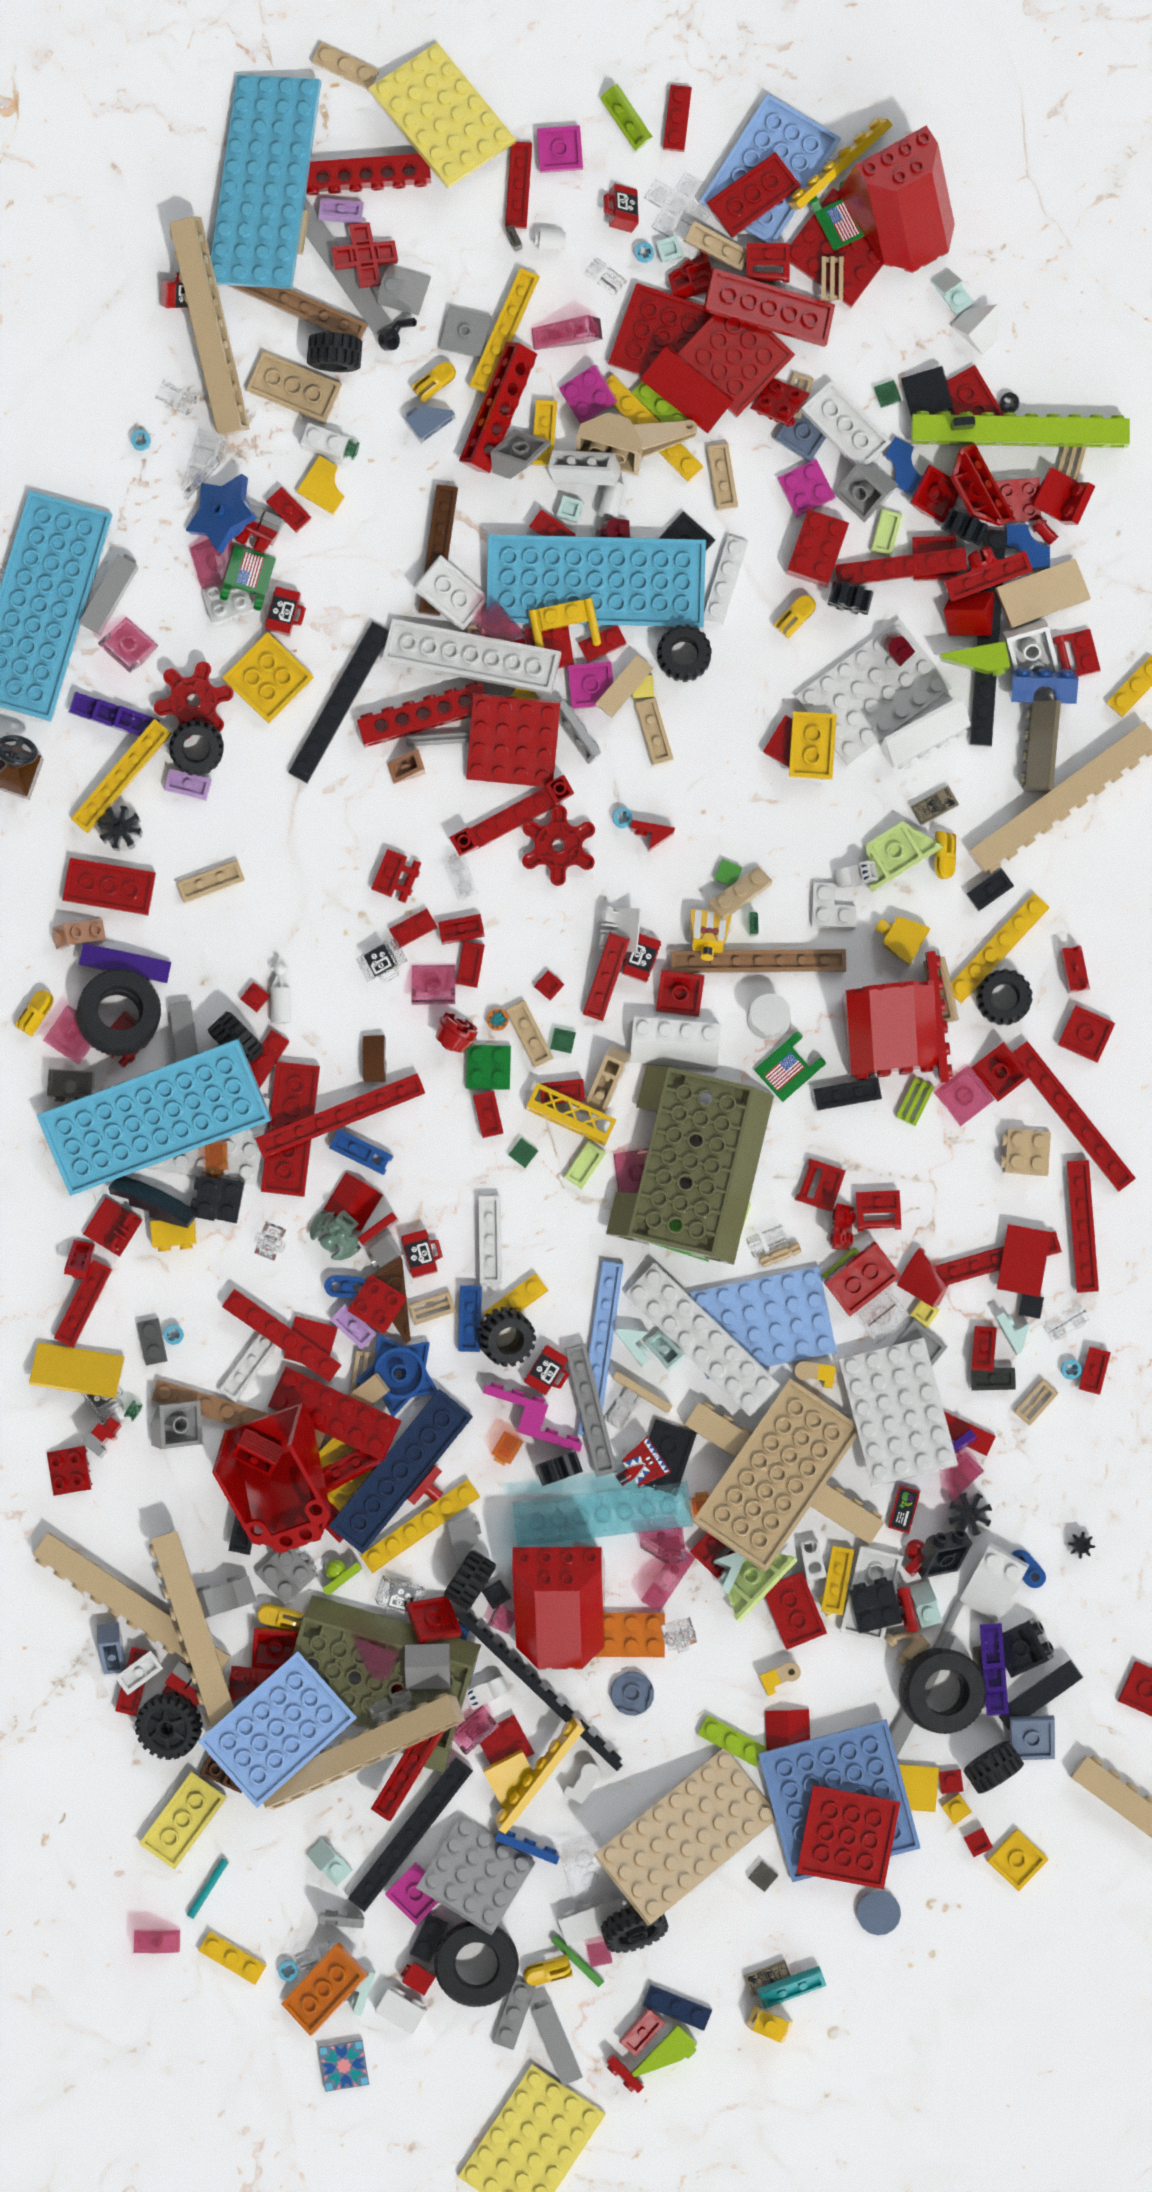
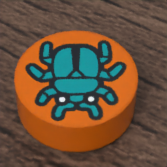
(497, 1019)

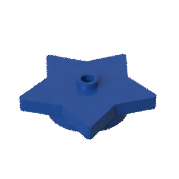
(222, 512)
(411, 1361)

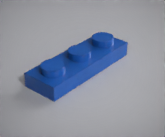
(469, 1318)
(528, 1846)

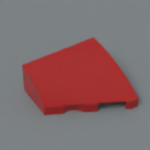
(691, 277)
(923, 1280)

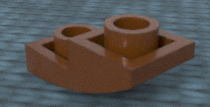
(374, 1058)
(214, 1772)

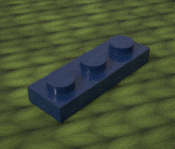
(677, 2007)

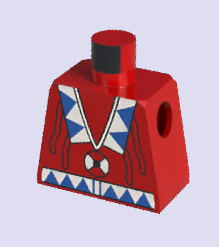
(642, 1464)

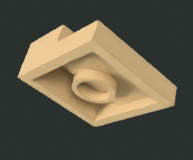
(1026, 1152)

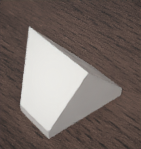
(978, 327)

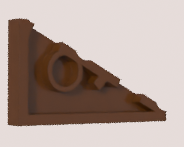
(393, 1275)

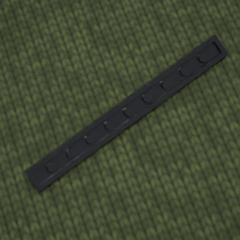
(985, 684)
(533, 1683)

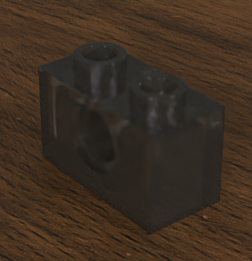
(58, 1078)

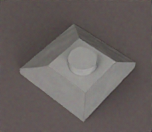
(403, 289)
(516, 453)
(865, 490)
(176, 1425)

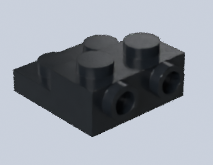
(218, 1197)
(944, 1553)
(875, 1605)
(1025, 1647)

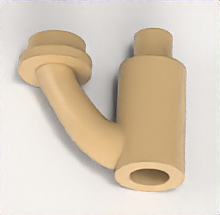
(917, 1645)

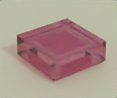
(502, 1619)
(599, 1954)

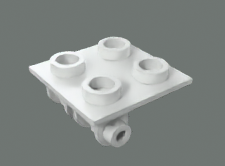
(220, 610)
(622, 922)

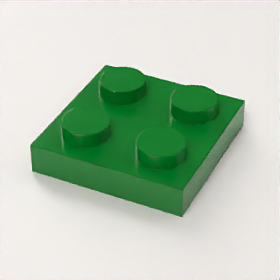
(488, 1067)

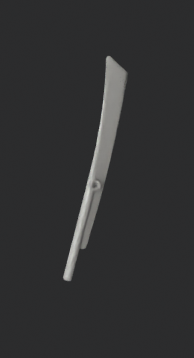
(903, 1724)

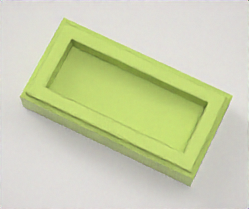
(886, 532)
(584, 1165)

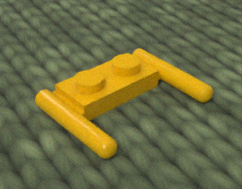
(564, 615)

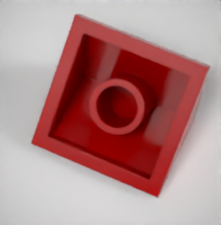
(970, 615)

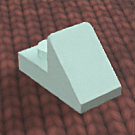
(952, 292)
(629, 1338)
(1015, 1338)
(664, 1350)
(732, 1563)
(925, 1604)
(329, 1862)
(359, 2000)

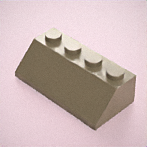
(1041, 746)

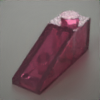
(567, 332)
(665, 1583)

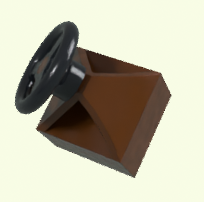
(19, 767)

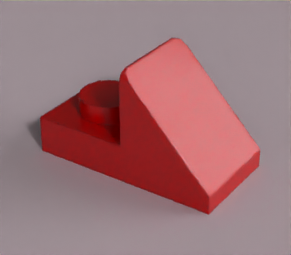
(658, 833)

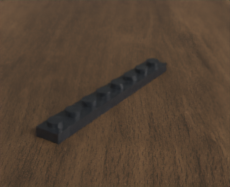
(339, 703)
(410, 1834)

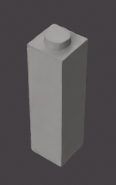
(109, 593)
(556, 2042)

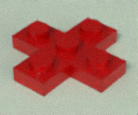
(364, 255)

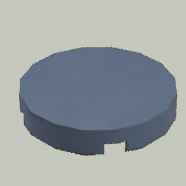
(632, 1693)
(878, 1912)

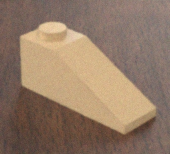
(607, 1079)

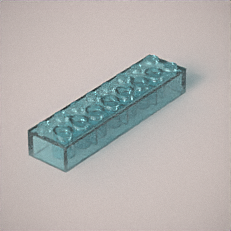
(602, 1513)

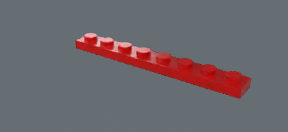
(340, 1115)
(1074, 1118)

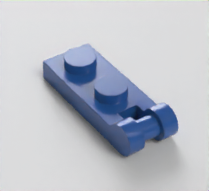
(360, 1151)

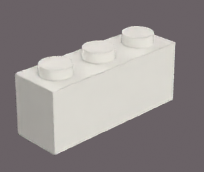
(584, 467)
(588, 1921)

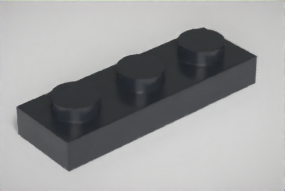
(847, 1094)

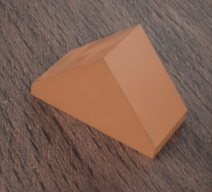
(406, 767)

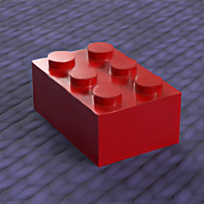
(817, 548)

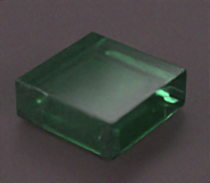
(887, 394)
(753, 924)
(563, 1040)
(523, 1153)

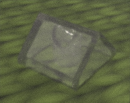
(882, 1316)

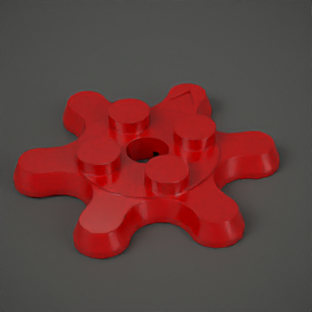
(196, 684)
(558, 830)

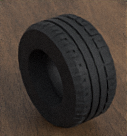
(130, 986)
(971, 1695)
(467, 1993)

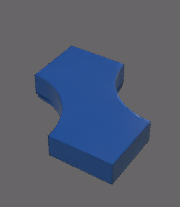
(905, 474)
(1020, 539)

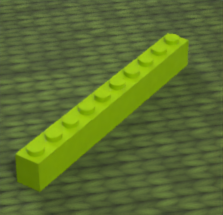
(1022, 430)

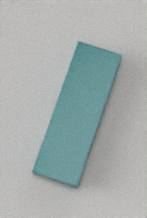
(791, 1987)

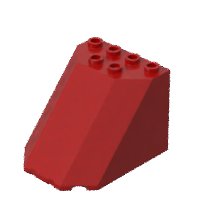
(902, 202)
(890, 1028)
(292, 1502)
(559, 1605)

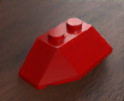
(979, 488)

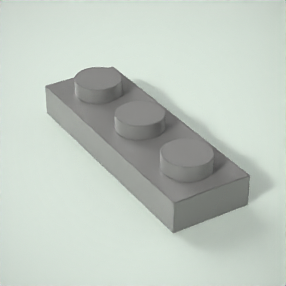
(578, 733)
(514, 2014)

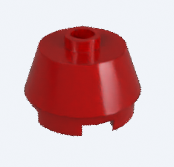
(455, 1033)

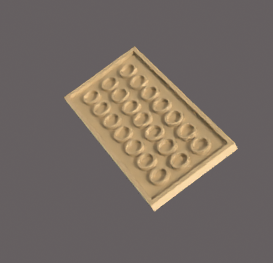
(777, 1475)
(685, 1836)

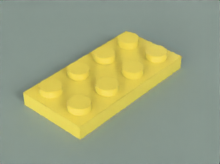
(183, 1820)

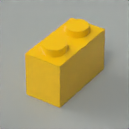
(169, 1235)

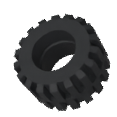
(334, 352)
(689, 635)
(189, 765)
(1009, 978)
(230, 1028)
(517, 1348)
(470, 1579)
(993, 1767)

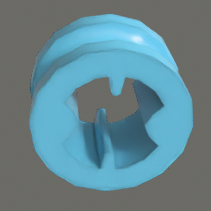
(640, 258)
(146, 436)
(628, 815)
(170, 1328)
(1071, 1363)
(284, 1965)

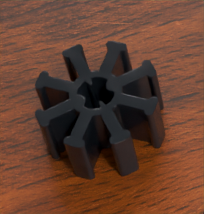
(964, 526)
(850, 598)
(114, 833)
(559, 1468)
(976, 1511)

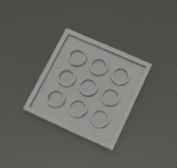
(475, 1875)

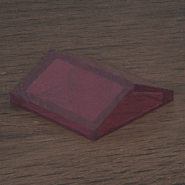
(211, 564)
(128, 645)
(433, 984)
(66, 1038)
(964, 1095)
(629, 1169)
(475, 1730)

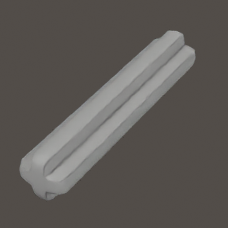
(437, 738)

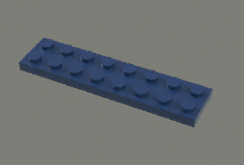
(401, 1471)

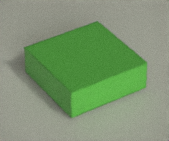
(728, 873)

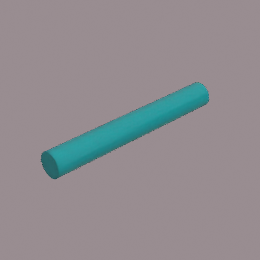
(207, 1888)

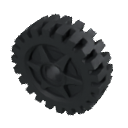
(176, 1712)
(628, 1931)

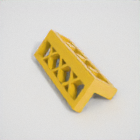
(568, 1122)

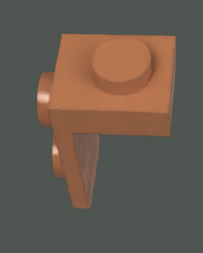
(78, 933)

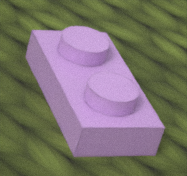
(341, 210)
(188, 785)
(353, 1327)

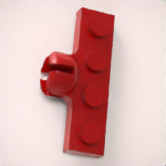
(986, 573)

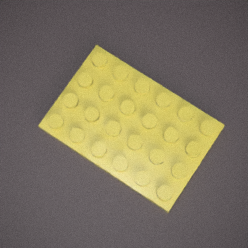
(442, 115)
(533, 2138)

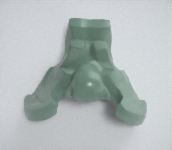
(337, 1232)

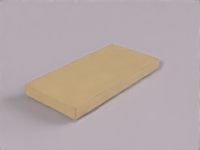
(293, 387)
(1042, 593)

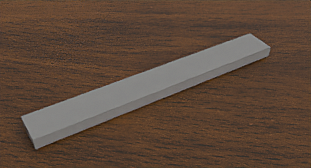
(361, 298)

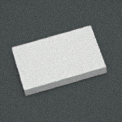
(450, 593)

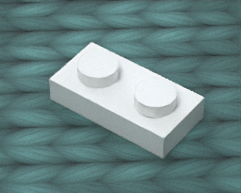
(139, 1672)

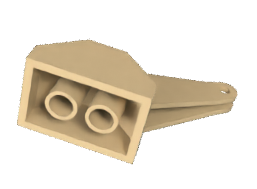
(631, 441)

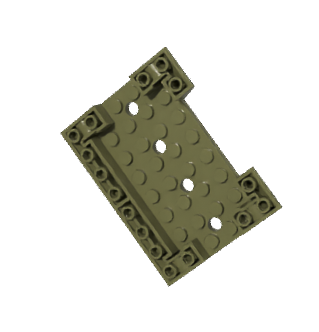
(719, 1168)
(330, 1636)

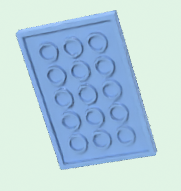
(797, 141)
(774, 1316)
(277, 1729)

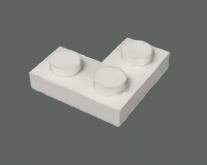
(825, 911)

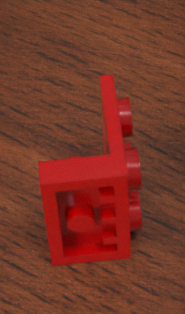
(1063, 497)

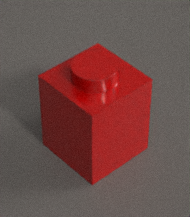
(417, 1977)

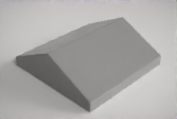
(427, 1666)

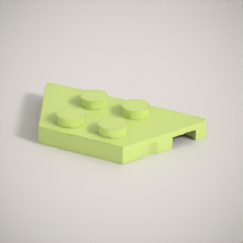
(898, 852)
(754, 1584)

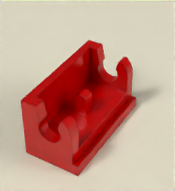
(1074, 969)

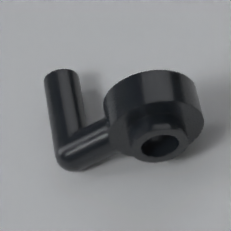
(389, 338)

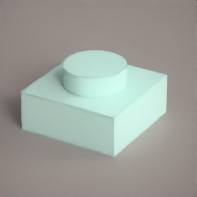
(669, 249)
(570, 509)

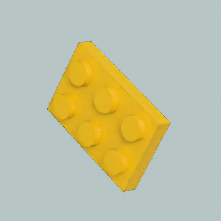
(812, 745)

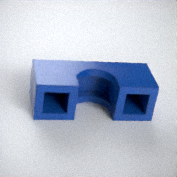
(1025, 683)

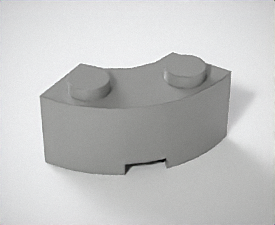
(226, 1597)

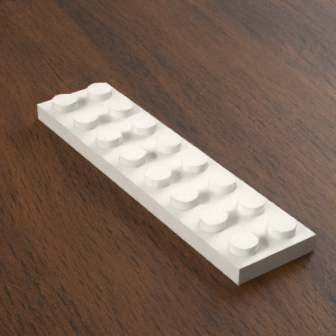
(471, 656)
(702, 1339)

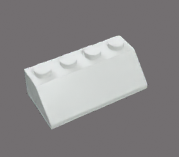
(675, 1043)

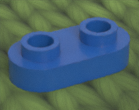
(346, 1286)
(1033, 1568)

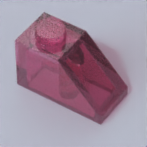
(498, 623)
(962, 1475)
(664, 1544)
(377, 1659)
(156, 1940)

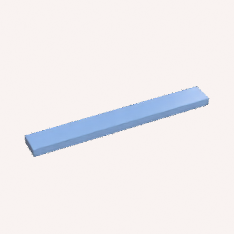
(604, 1327)

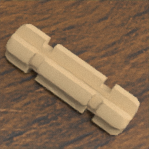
(780, 1254)

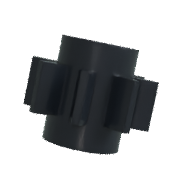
(1074, 1544)

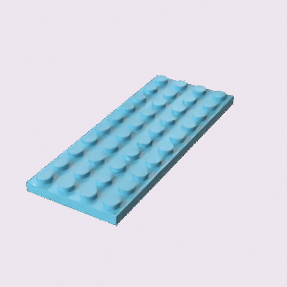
(264, 181)
(625, 577)
(45, 599)
(154, 1117)

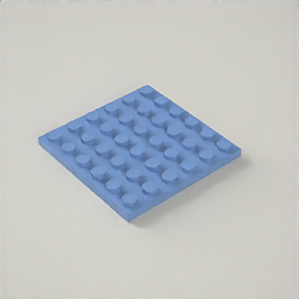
(846, 1760)

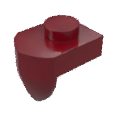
(614, 528)
(897, 647)

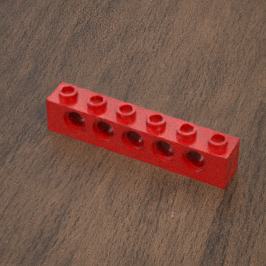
(375, 166)
(498, 405)
(415, 724)

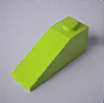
(984, 659)
(670, 2049)

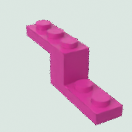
(533, 1417)

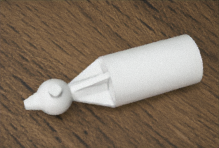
(612, 499)
(280, 995)

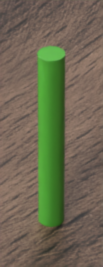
(584, 1967)

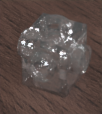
(269, 1245)
(679, 1634)

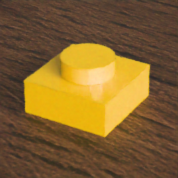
(956, 1809)

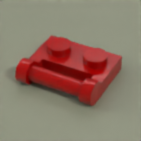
(768, 255)
(1083, 652)
(827, 1187)
(878, 1202)
(706, 1551)
(909, 1618)

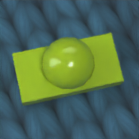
(339, 1574)

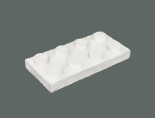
(845, 425)
(870, 1565)

